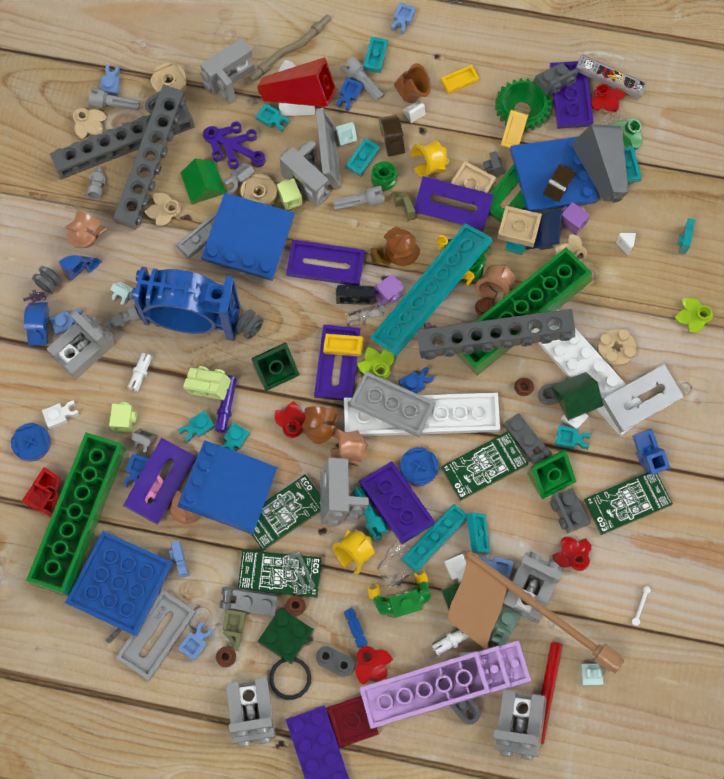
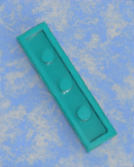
(434, 538)

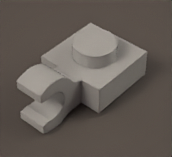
(239, 175)

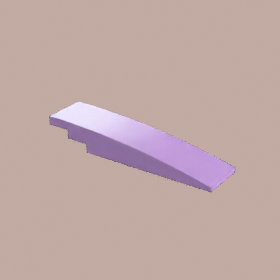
(445, 684)

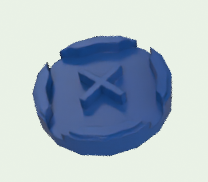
(30, 442)
(419, 466)

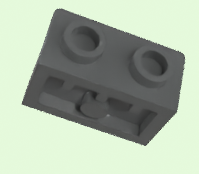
(555, 78)
(569, 510)

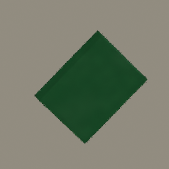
(275, 366)
(578, 395)

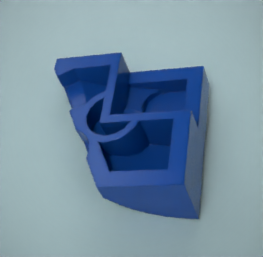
(75, 264)

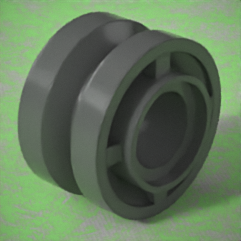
(47, 279)
(249, 324)

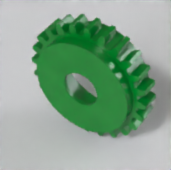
(524, 92)

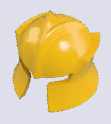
(435, 158)
(354, 547)

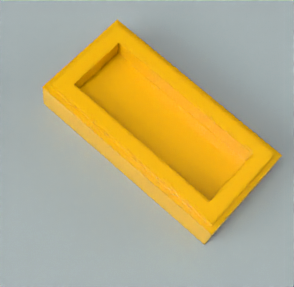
(460, 79)
(514, 128)
(343, 345)

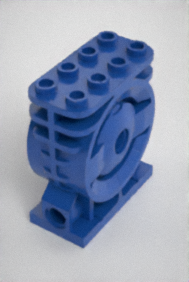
(186, 301)

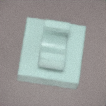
(346, 133)
(123, 290)
(591, 674)

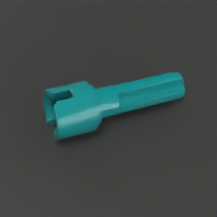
(375, 524)

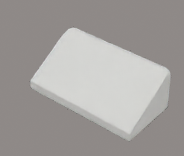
(295, 110)

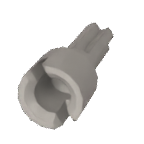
(355, 71)
(100, 99)
(372, 196)

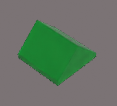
(202, 180)
(552, 474)

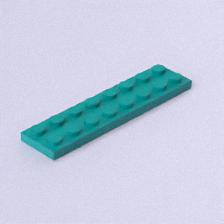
(431, 289)

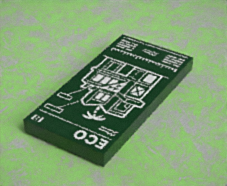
(484, 466)
(627, 502)
(286, 512)
(267, 573)

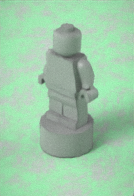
(97, 179)
(121, 318)

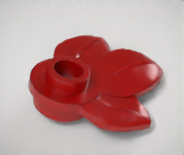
(606, 98)
(290, 417)
(571, 552)
(372, 668)

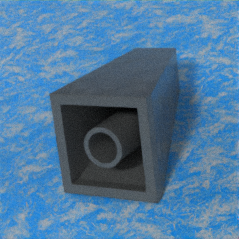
(603, 158)

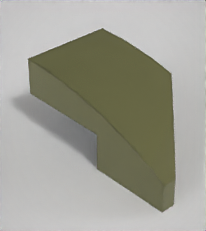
(402, 199)
(233, 626)

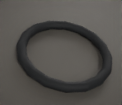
(290, 697)

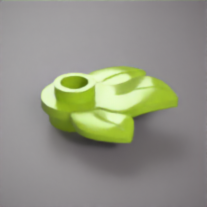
(691, 315)
(375, 361)

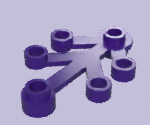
(233, 144)

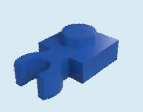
(349, 91)
(415, 382)
(135, 468)

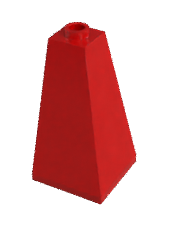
(300, 85)

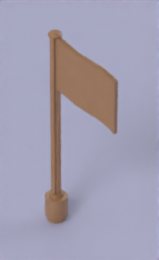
(481, 601)

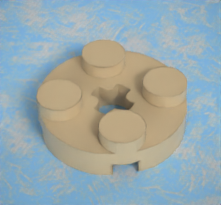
(169, 71)
(257, 182)
(619, 337)

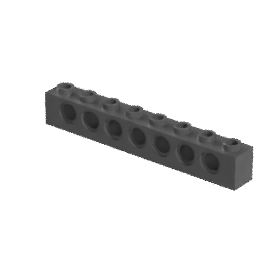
(167, 96)
(116, 146)
(503, 326)

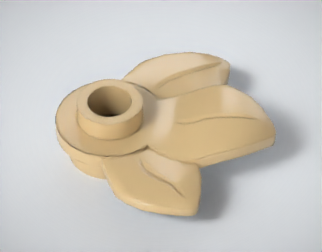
(89, 124)
(160, 209)
(575, 246)

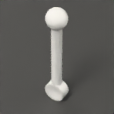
(636, 621)

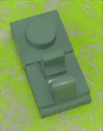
(503, 627)

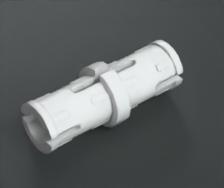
(139, 372)
(448, 642)

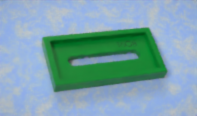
(501, 191)

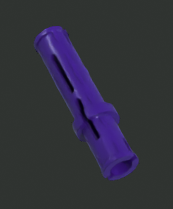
(224, 411)

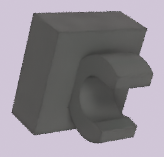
(494, 164)
(143, 437)

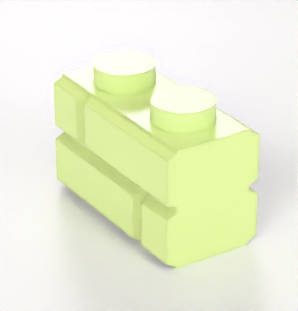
(207, 383)

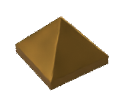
(378, 256)

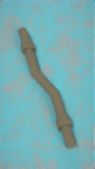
(263, 68)

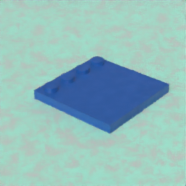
(535, 167)
(248, 236)
(227, 487)
(119, 583)

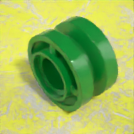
(384, 175)

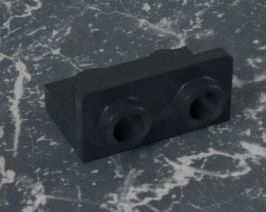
(355, 295)

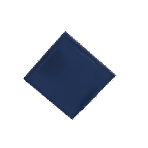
(548, 231)

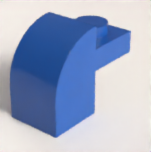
(35, 323)
(649, 454)

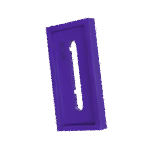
(452, 214)
(324, 252)
(323, 385)
(136, 499)

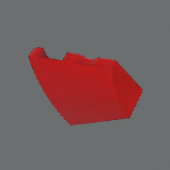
(43, 493)

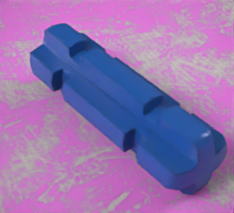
(355, 628)

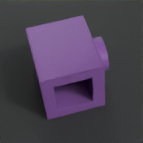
(574, 218)
(388, 290)

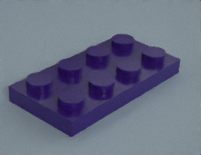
(573, 102)
(397, 502)
(316, 745)

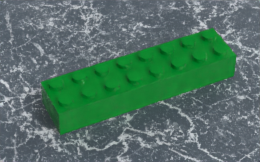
(540, 293)
(76, 514)

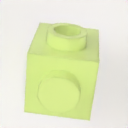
(289, 194)
(122, 417)

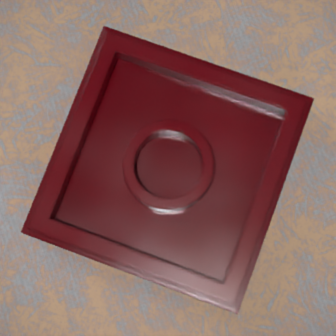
(350, 722)

